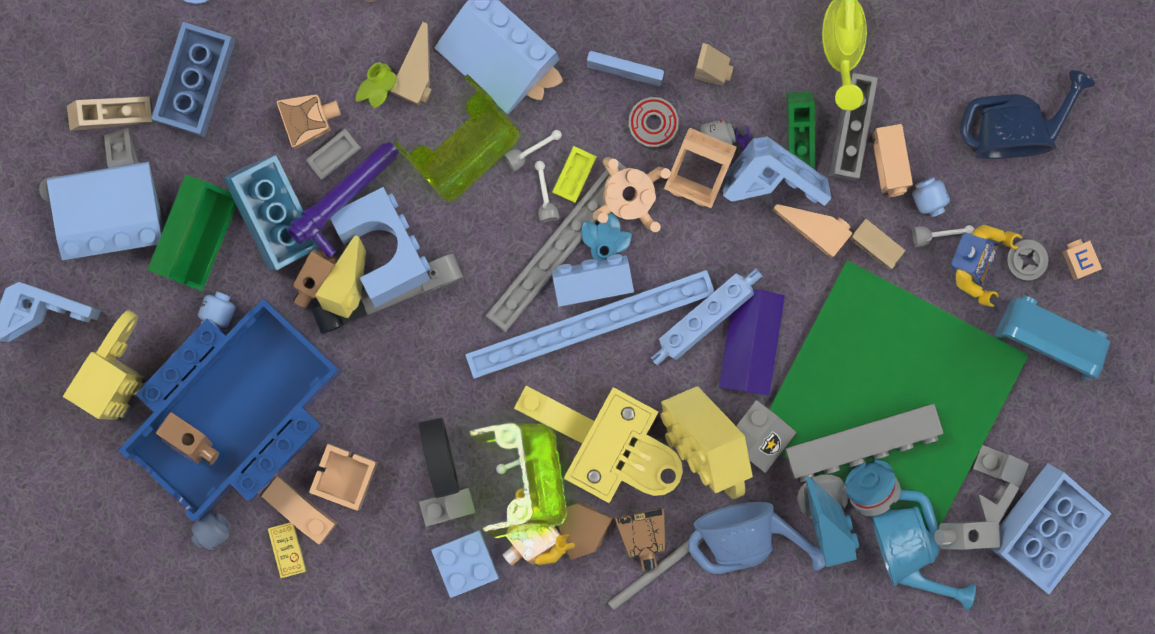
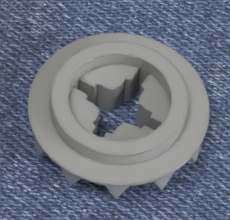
(1039, 258)

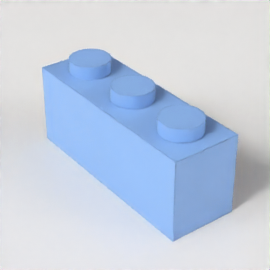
(592, 280)

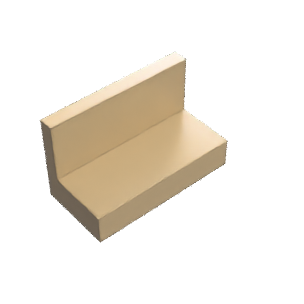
(877, 244)

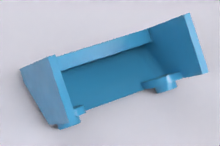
(1054, 336)

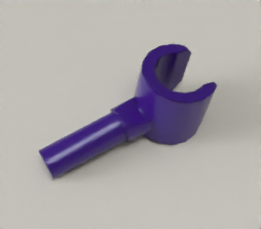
(743, 140)

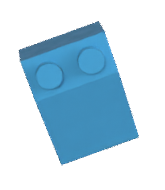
(831, 526)

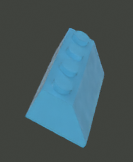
(268, 209)

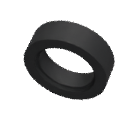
(439, 457)

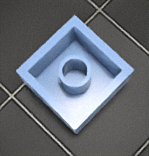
(465, 563)

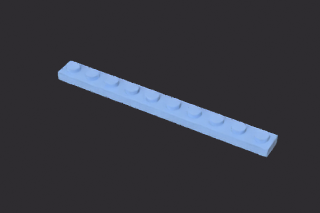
(590, 324)

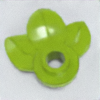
(377, 85)

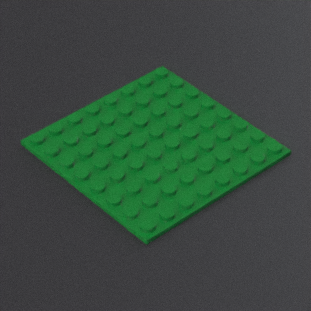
(888, 354)

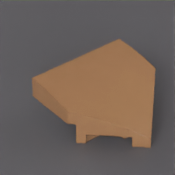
(585, 529)

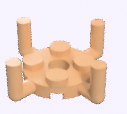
(643, 198)

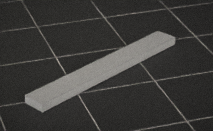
(548, 258)

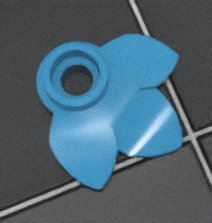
(607, 235)

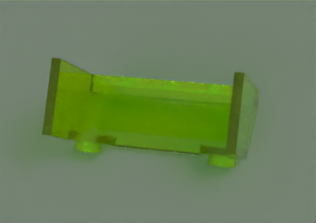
(468, 150)
(541, 475)

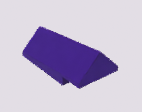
(752, 344)

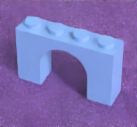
(405, 269)

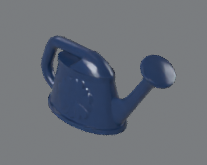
(1015, 123)

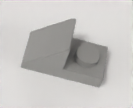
(120, 149)
(1000, 465)
(447, 507)
(995, 511)

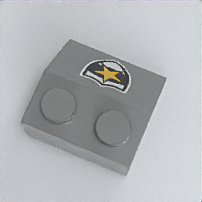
(764, 435)

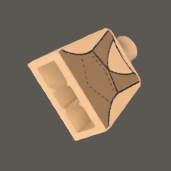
(306, 118)

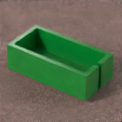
(193, 233)

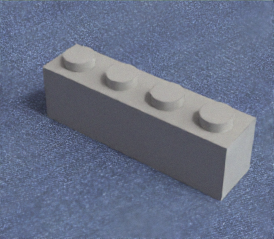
(853, 132)

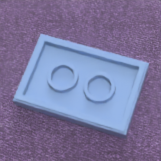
(625, 68)

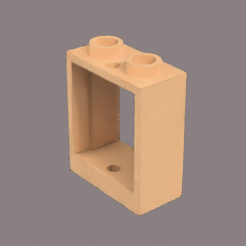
(709, 148)
(892, 160)

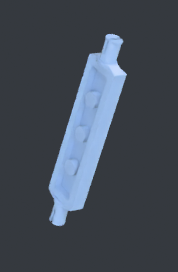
(706, 316)

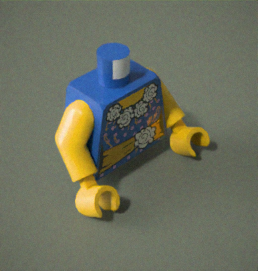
(975, 258)

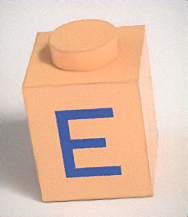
(1081, 259)

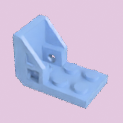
(764, 166)
(18, 318)

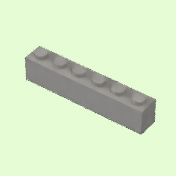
(863, 441)

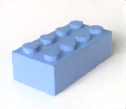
(193, 79)

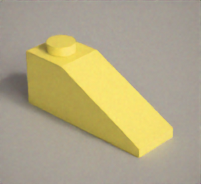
(343, 285)
(554, 414)

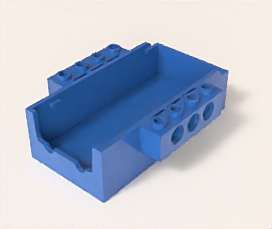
(244, 395)

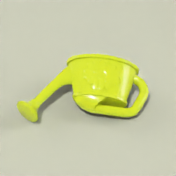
(844, 44)

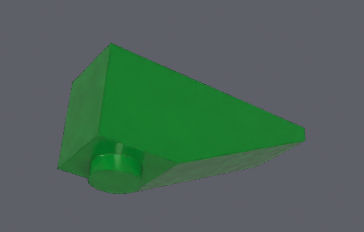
(801, 126)

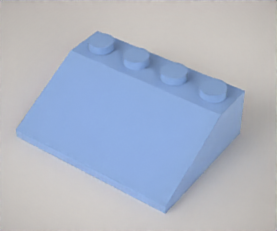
(496, 51)
(105, 210)
(1049, 528)

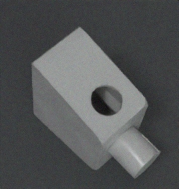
(956, 535)

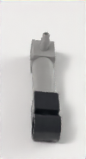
(442, 272)

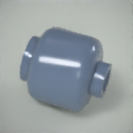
(210, 531)

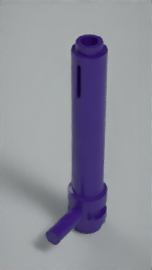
(315, 217)

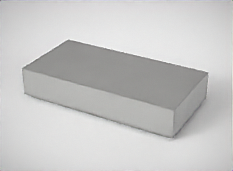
(333, 154)

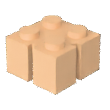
(344, 478)

